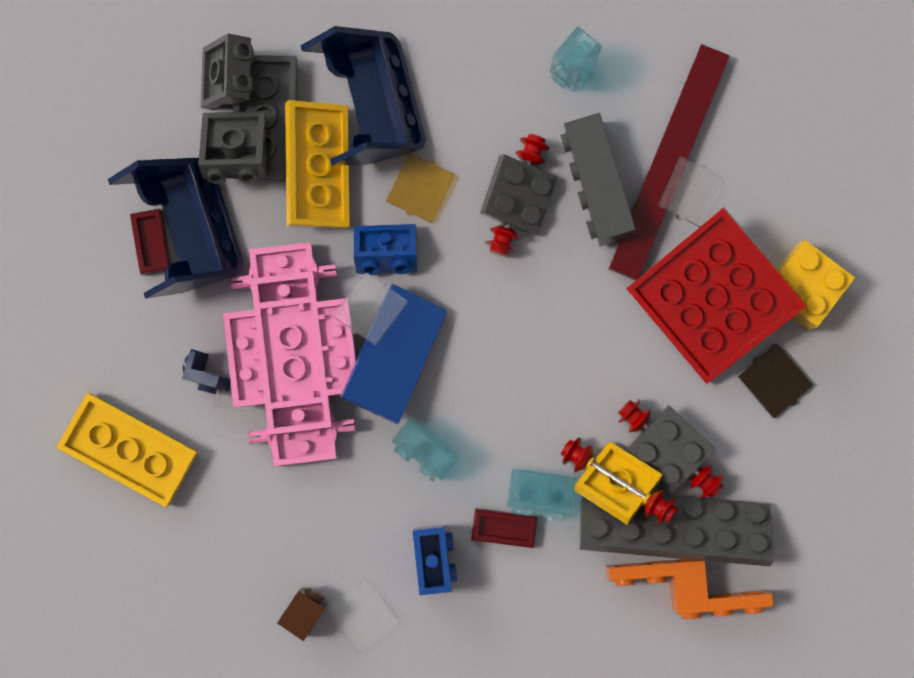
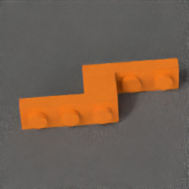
(689, 587)

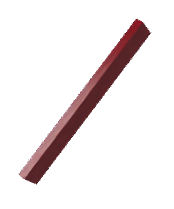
(675, 143)

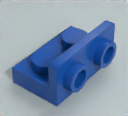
(385, 249)

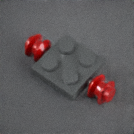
(518, 195)
(671, 448)

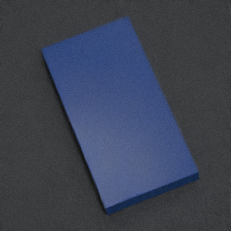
(389, 371)

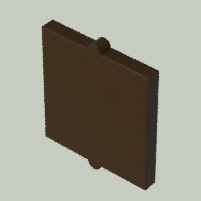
(775, 381)

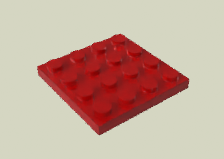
(716, 296)

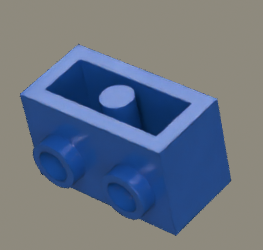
(432, 559)

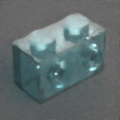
(575, 60)
(426, 448)
(541, 493)

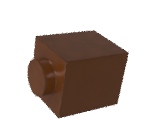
(303, 612)

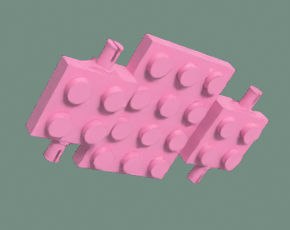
(290, 354)

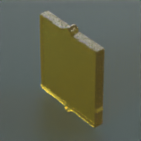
(420, 188)

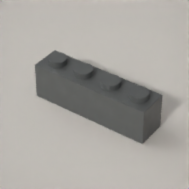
(599, 180)

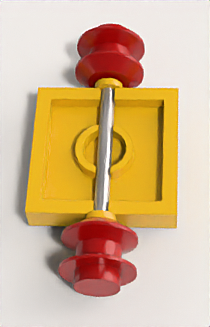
(618, 482)

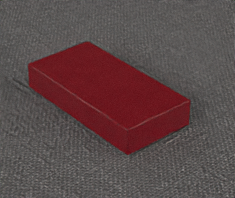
(150, 241)
(504, 528)

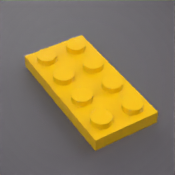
(314, 188)
(127, 450)

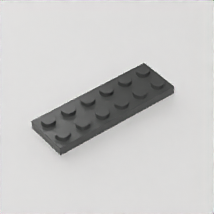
(699, 531)

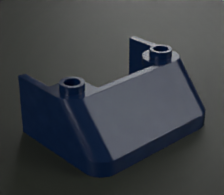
(379, 92)
(194, 218)

